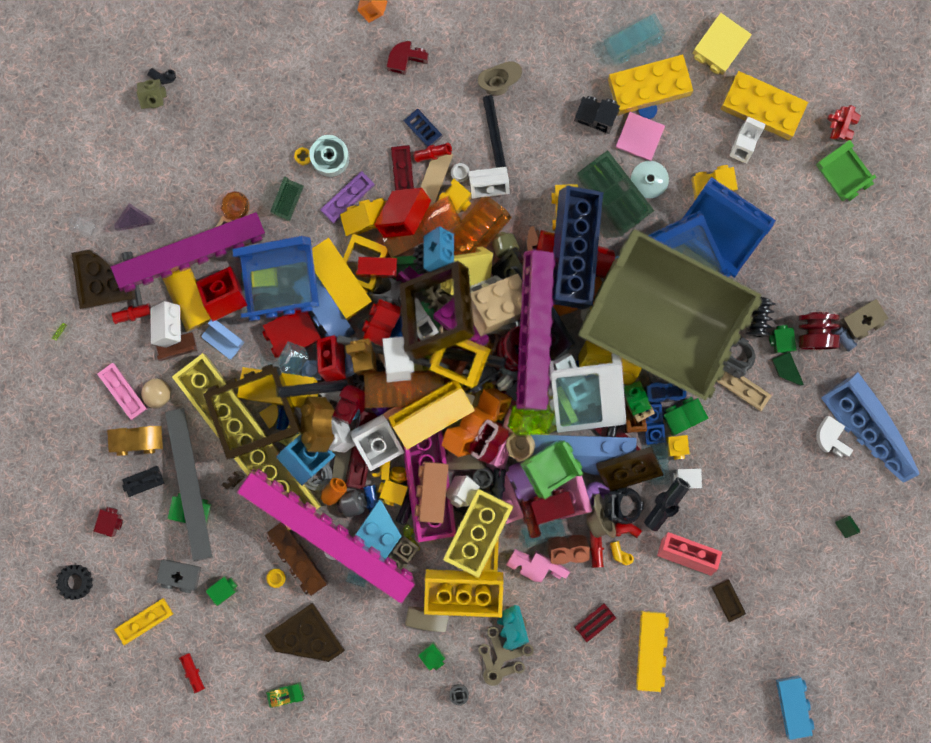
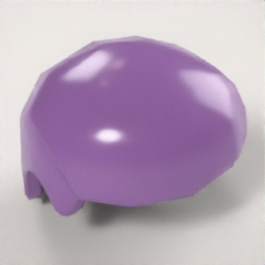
(596, 488)

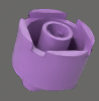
(524, 488)

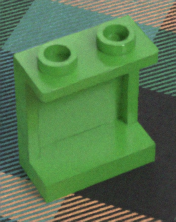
(845, 172)
(551, 468)

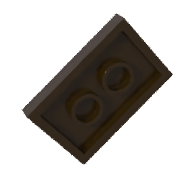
(630, 469)

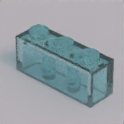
(635, 39)

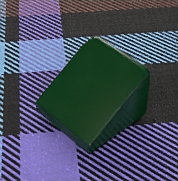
(847, 526)

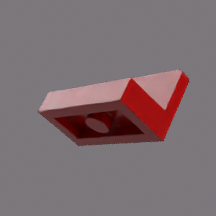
(377, 267)

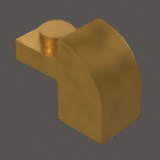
(362, 356)

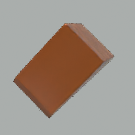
(631, 423)

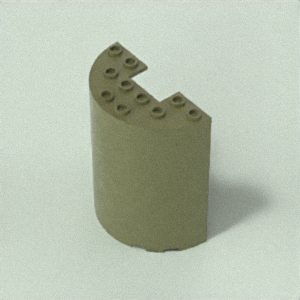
(669, 314)

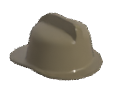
(500, 77)
(597, 522)

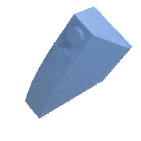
(865, 416)
(589, 449)

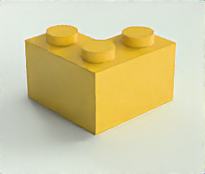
(722, 174)
(362, 217)

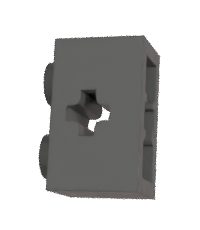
(189, 572)

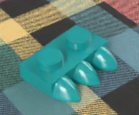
(513, 628)

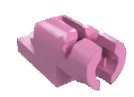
(535, 567)

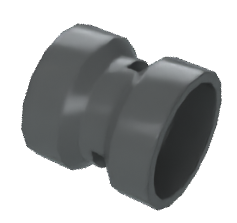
(481, 479)
(461, 693)

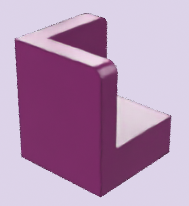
(407, 274)

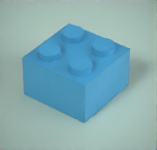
(301, 462)

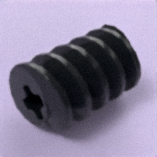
(760, 319)

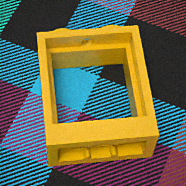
(368, 244)
(476, 369)

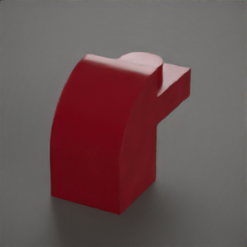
(402, 53)
(351, 401)

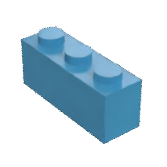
(795, 707)

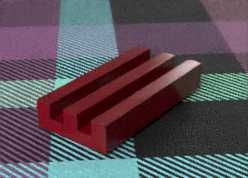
(599, 629)

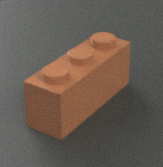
(431, 492)

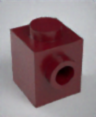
(108, 522)

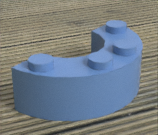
(330, 315)

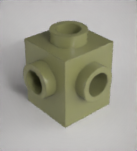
(151, 94)

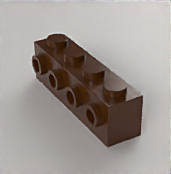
(297, 558)

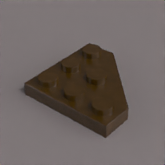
(96, 281)
(306, 636)

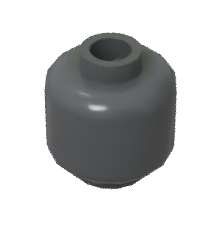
(352, 503)

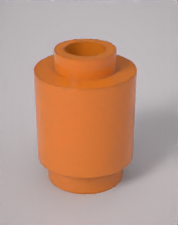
(333, 491)

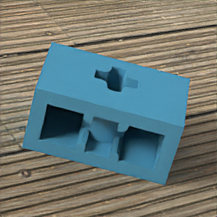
(438, 249)

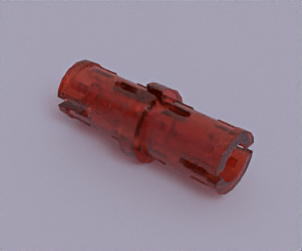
(529, 519)

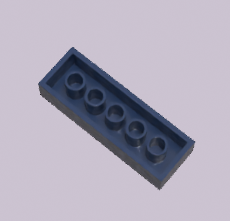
(576, 246)

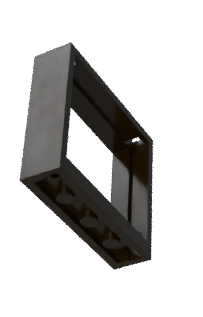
(463, 310)
(233, 384)

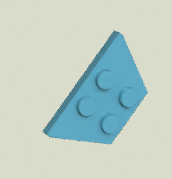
(379, 530)

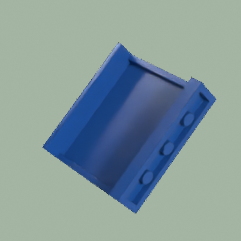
(732, 222)

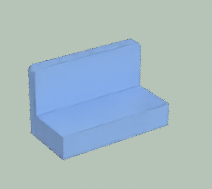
(222, 339)

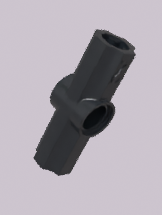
(667, 504)

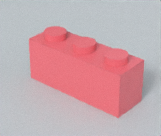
(689, 554)

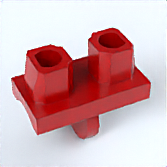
(841, 123)

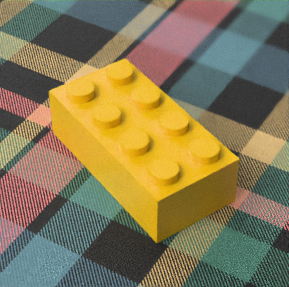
(650, 84)
(765, 104)
(463, 593)

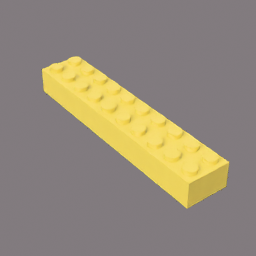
(238, 424)

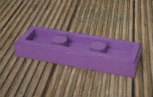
(347, 197)

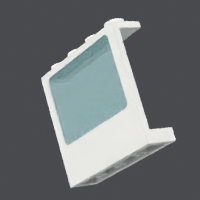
(587, 396)

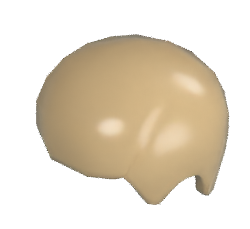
(155, 393)
(520, 446)

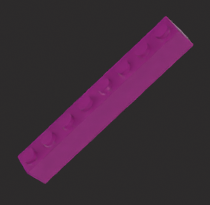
(188, 252)
(535, 330)

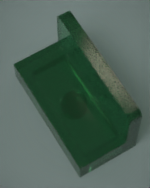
(287, 199)

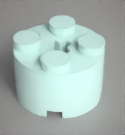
(319, 153)

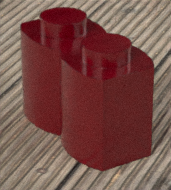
(489, 439)

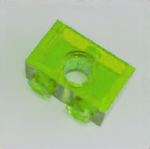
(530, 422)

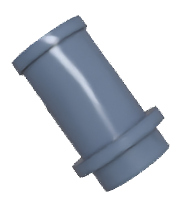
(845, 339)

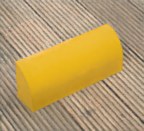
(339, 279)
(185, 293)
(265, 389)
(431, 414)

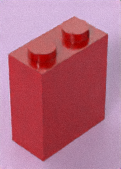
(403, 212)
(291, 328)

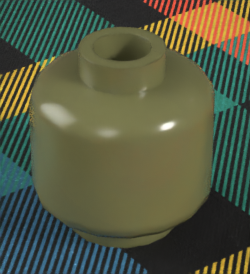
(503, 243)

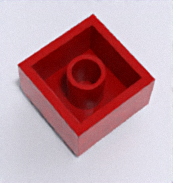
(221, 293)

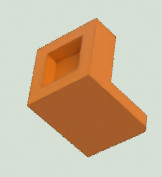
(372, 9)

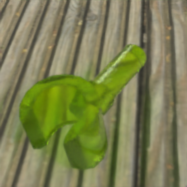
(408, 532)

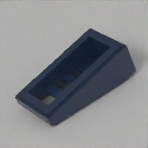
(437, 135)

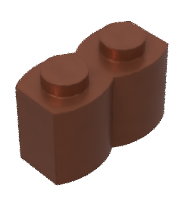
(573, 549)

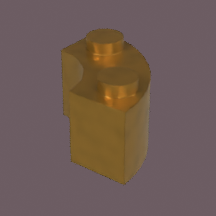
(316, 424)
(135, 439)

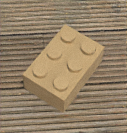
(497, 304)

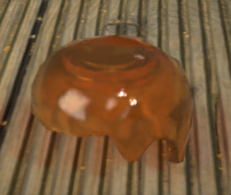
(237, 199)

